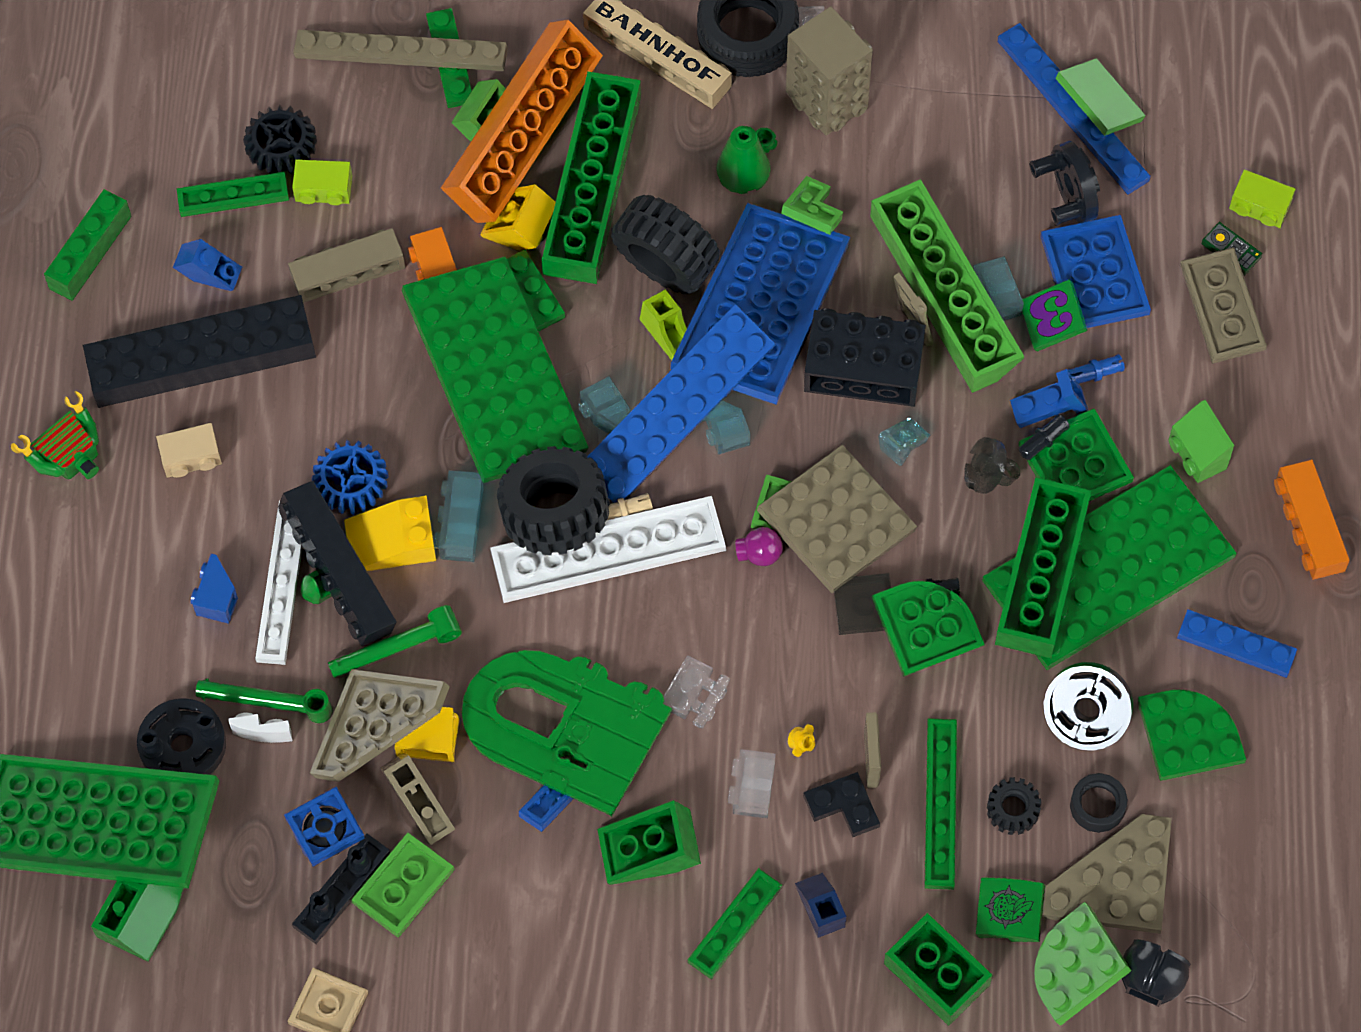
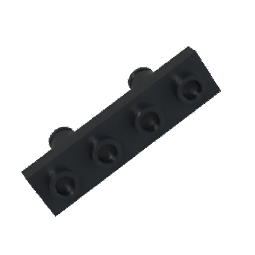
(340, 888)

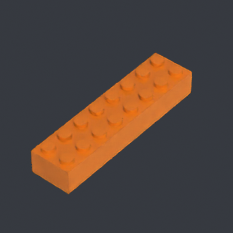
(521, 122)

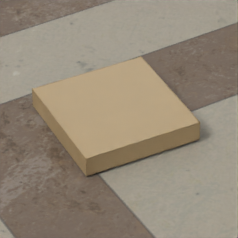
(327, 1004)

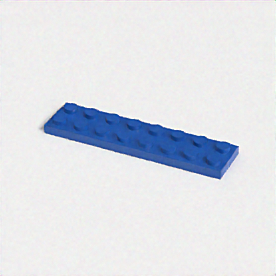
(680, 402)

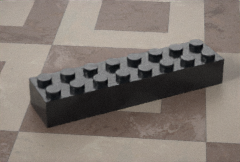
(199, 351)

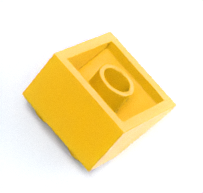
(522, 219)

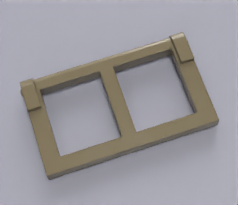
(912, 306)

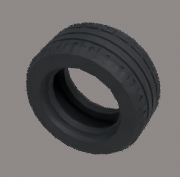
(742, 57)

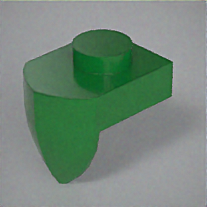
(312, 589)

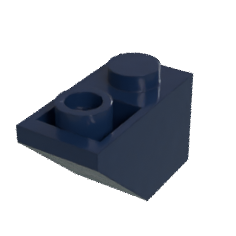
(821, 904)

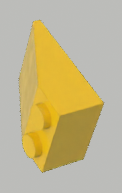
(393, 534)

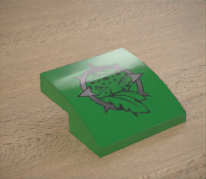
(1010, 909)

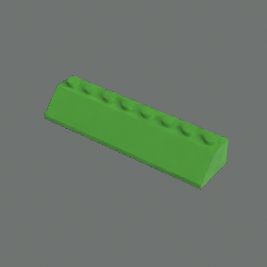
(946, 285)

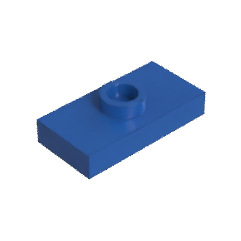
(544, 807)

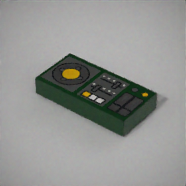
(1223, 238)

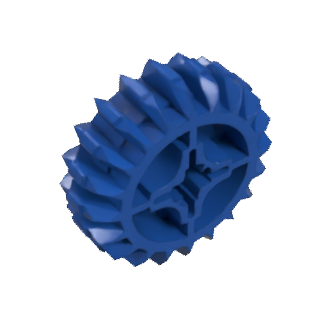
(330, 469)

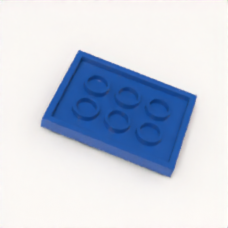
(1101, 269)

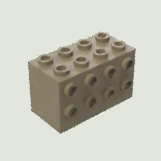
(828, 71)

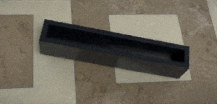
(336, 563)

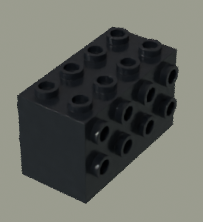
(864, 357)

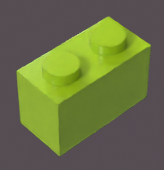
(322, 182)
(1262, 199)

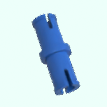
(1097, 369)

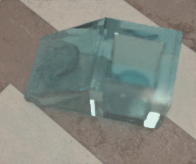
(727, 428)

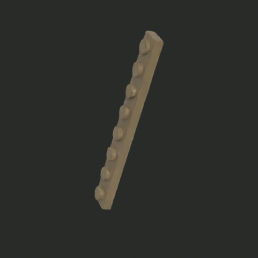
(400, 50)

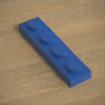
(1237, 643)

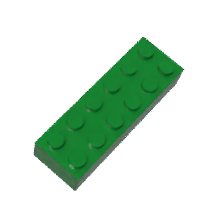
(1043, 567)

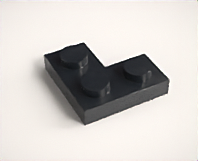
(844, 796)

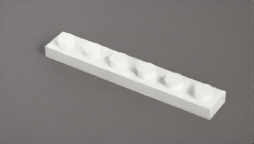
(279, 595)

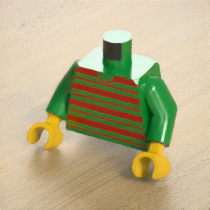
(65, 446)

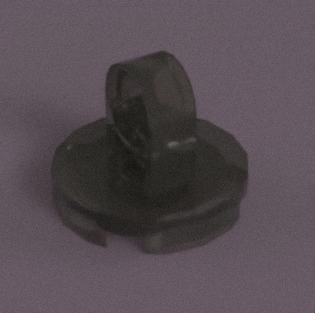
(989, 466)

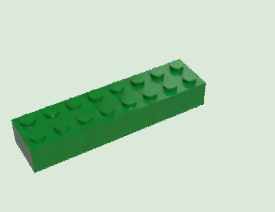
(591, 178)

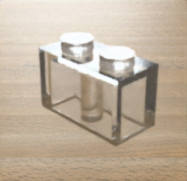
(753, 783)

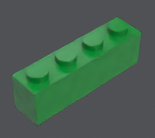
(87, 245)

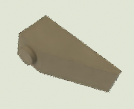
(417, 798)

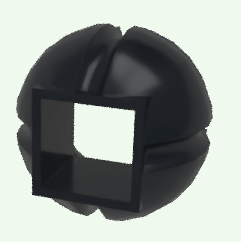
(1154, 974)

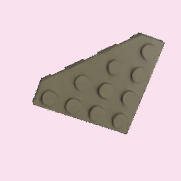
(372, 717)
(1118, 879)

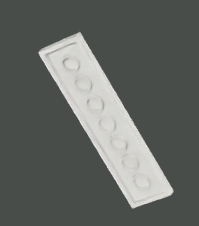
(621, 548)

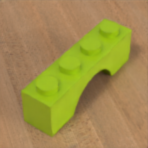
(664, 321)

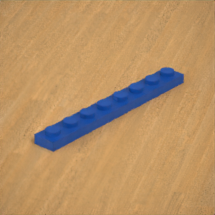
(1042, 73)

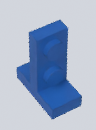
(1050, 401)

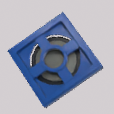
(325, 829)

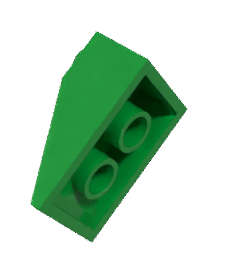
(649, 844)

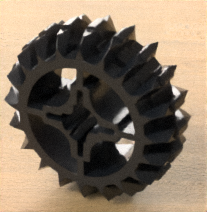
(279, 130)

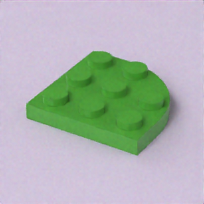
(1076, 964)

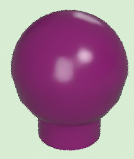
(760, 547)

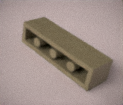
(346, 265)

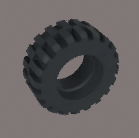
(665, 244)
(558, 527)

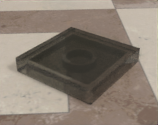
(855, 604)

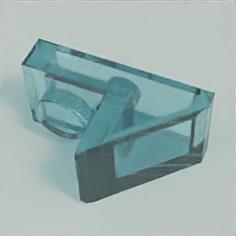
(902, 439)

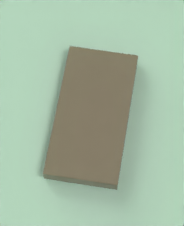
(1223, 305)

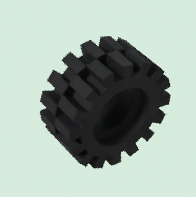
(1013, 789)

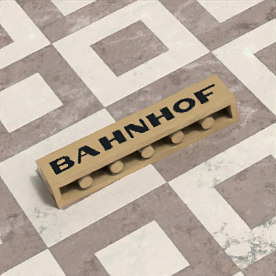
(658, 50)

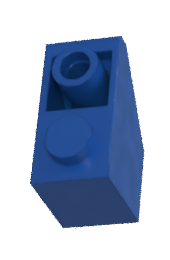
(207, 265)
(216, 593)

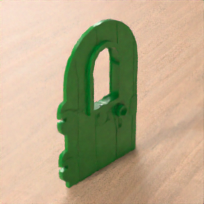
(601, 726)

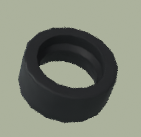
(1101, 781)

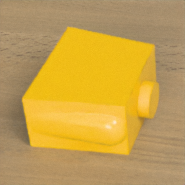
(433, 739)

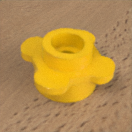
(801, 740)

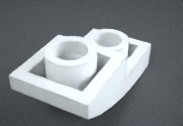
(249, 727)

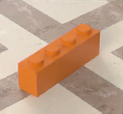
(431, 254)
(1311, 519)

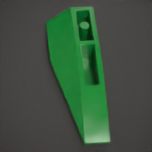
(137, 916)

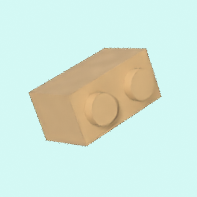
(189, 450)

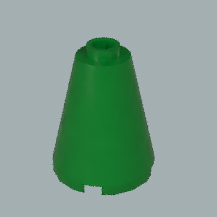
(743, 162)

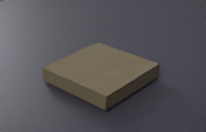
(872, 750)

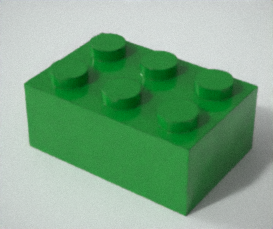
(938, 969)

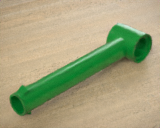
(441, 625)
(268, 698)

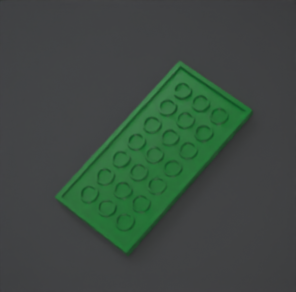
(492, 365)
(1130, 560)
(102, 820)

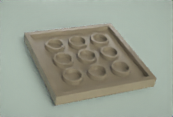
(837, 518)

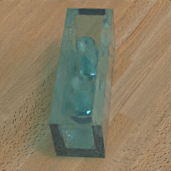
(459, 516)

